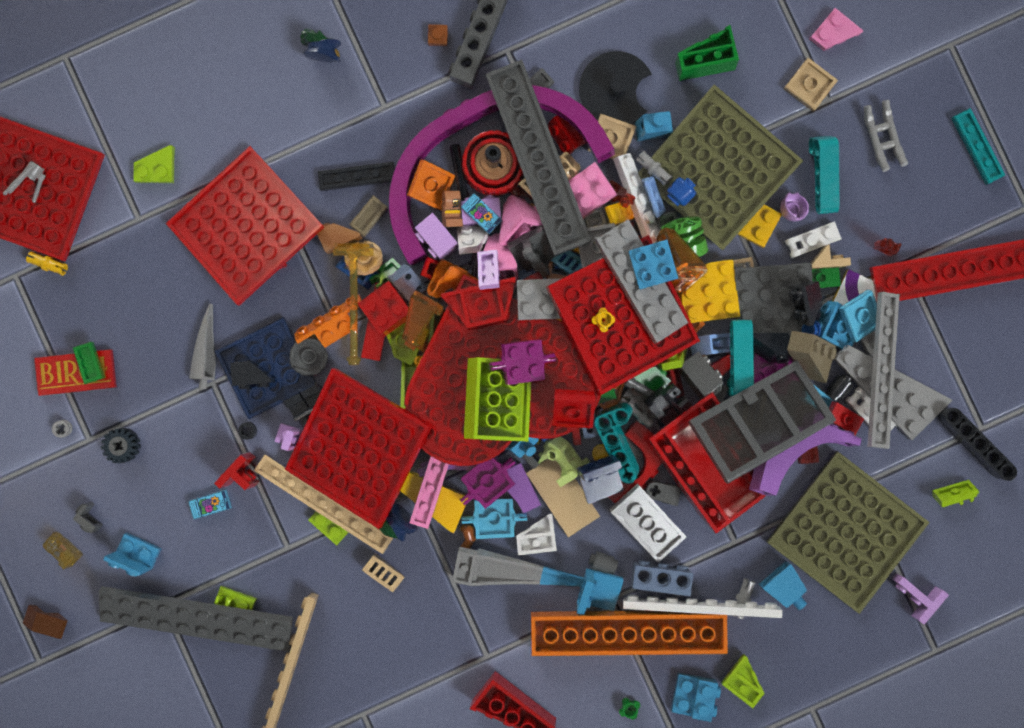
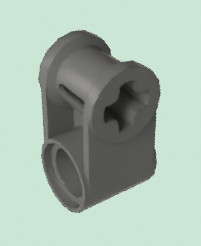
(665, 492)

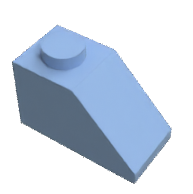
(712, 344)

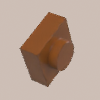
(437, 35)

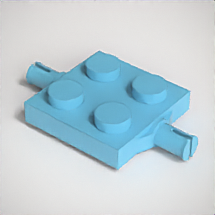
(495, 520)

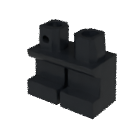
(303, 403)
(663, 404)

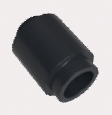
(839, 387)

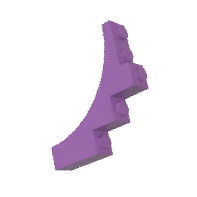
(768, 476)
(522, 490)

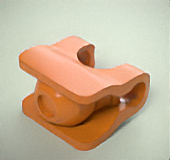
(445, 277)

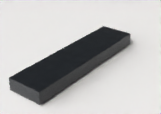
(356, 176)

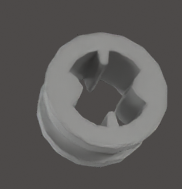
(68, 428)

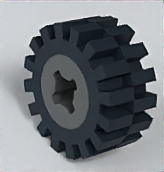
(127, 442)

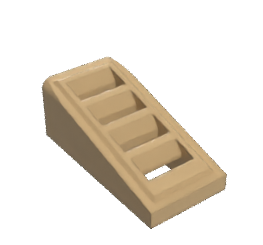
(382, 563)

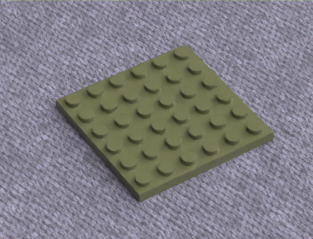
(728, 160)
(847, 532)

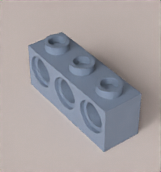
(669, 585)

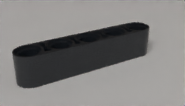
(985, 446)

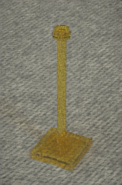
(353, 251)

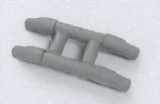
(888, 125)

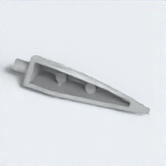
(203, 358)

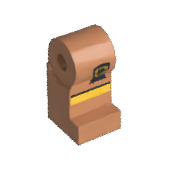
(451, 209)

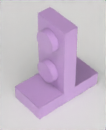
(488, 270)
(288, 436)
(926, 604)

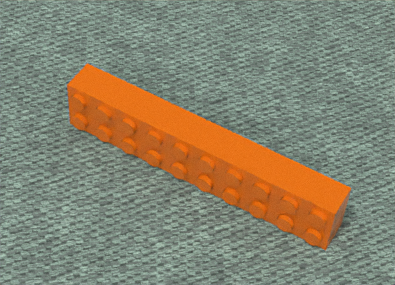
(627, 633)

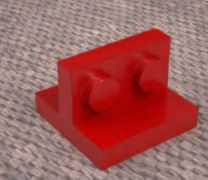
(574, 408)
(237, 472)

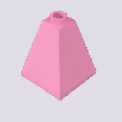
(517, 219)
(506, 260)

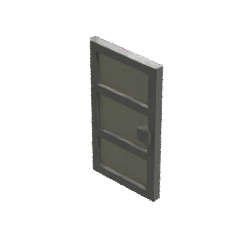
(761, 421)

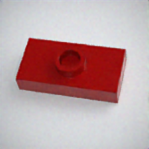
(845, 418)

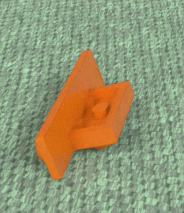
(329, 326)

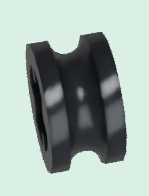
(248, 425)

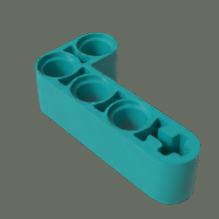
(826, 158)
(741, 356)
(621, 444)

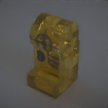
(62, 550)

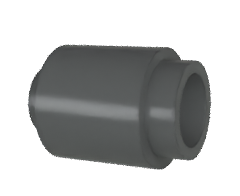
(603, 562)

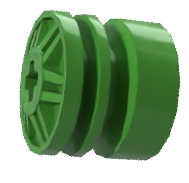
(690, 231)

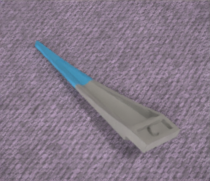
(491, 568)

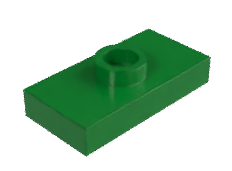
(827, 277)
(88, 362)

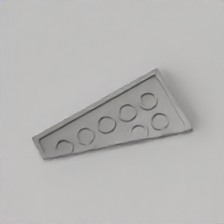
(912, 403)

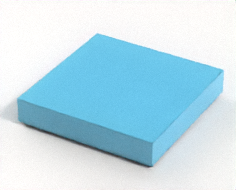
(860, 315)

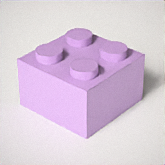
(437, 237)

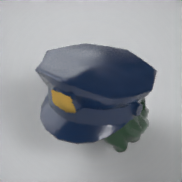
(319, 46)
(397, 523)

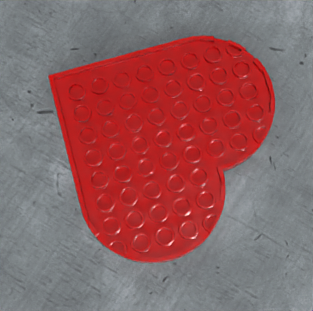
(440, 381)

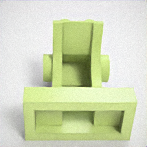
(565, 457)

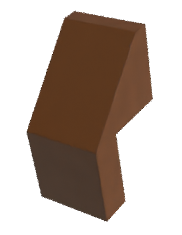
(44, 623)

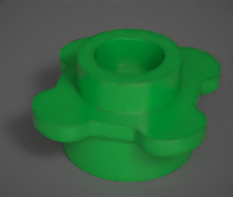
(632, 714)

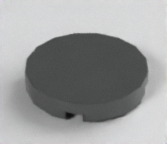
(308, 357)

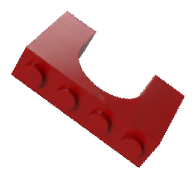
(640, 437)

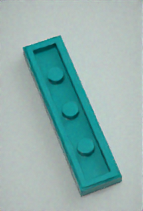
(978, 146)

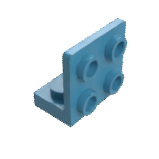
(653, 264)
(133, 555)
(599, 591)

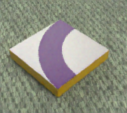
(852, 286)

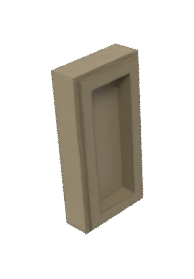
(369, 216)

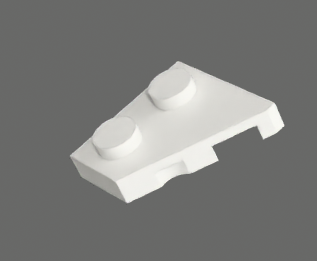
(471, 239)
(537, 538)

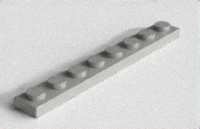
(883, 370)

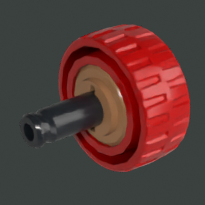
(491, 164)

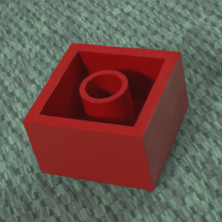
(385, 309)

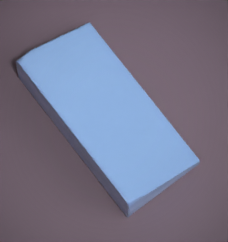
(653, 194)

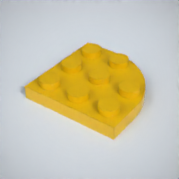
(713, 294)

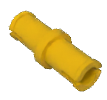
(47, 263)

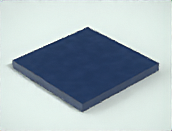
(271, 351)

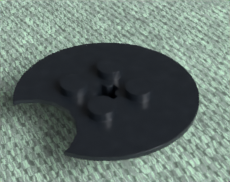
(611, 85)

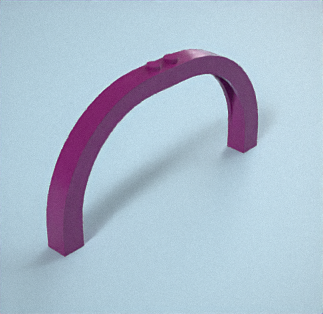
(459, 118)

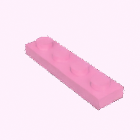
(429, 493)

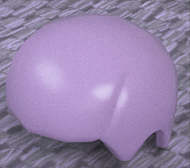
(794, 207)

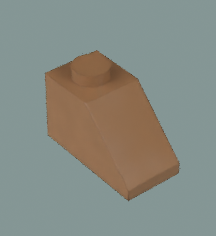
(335, 233)

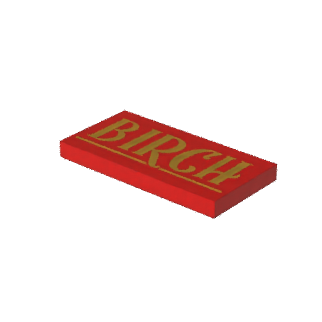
(62, 374)

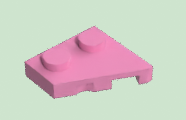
(835, 30)

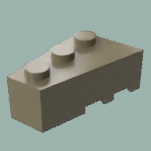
(813, 354)

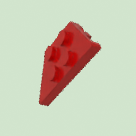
(479, 306)

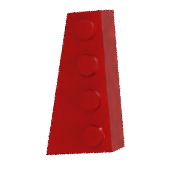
(510, 705)

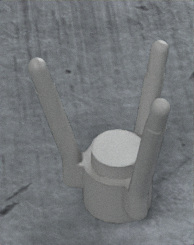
(31, 171)

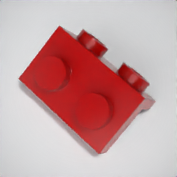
(565, 135)

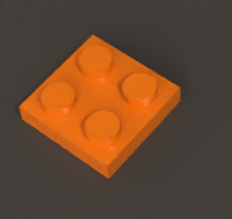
(429, 184)

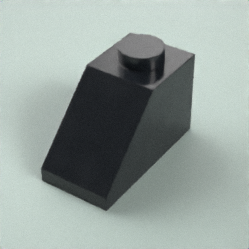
(772, 347)

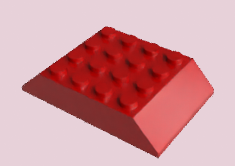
(696, 473)

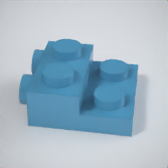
(833, 326)
(695, 696)

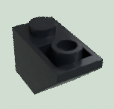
(249, 373)

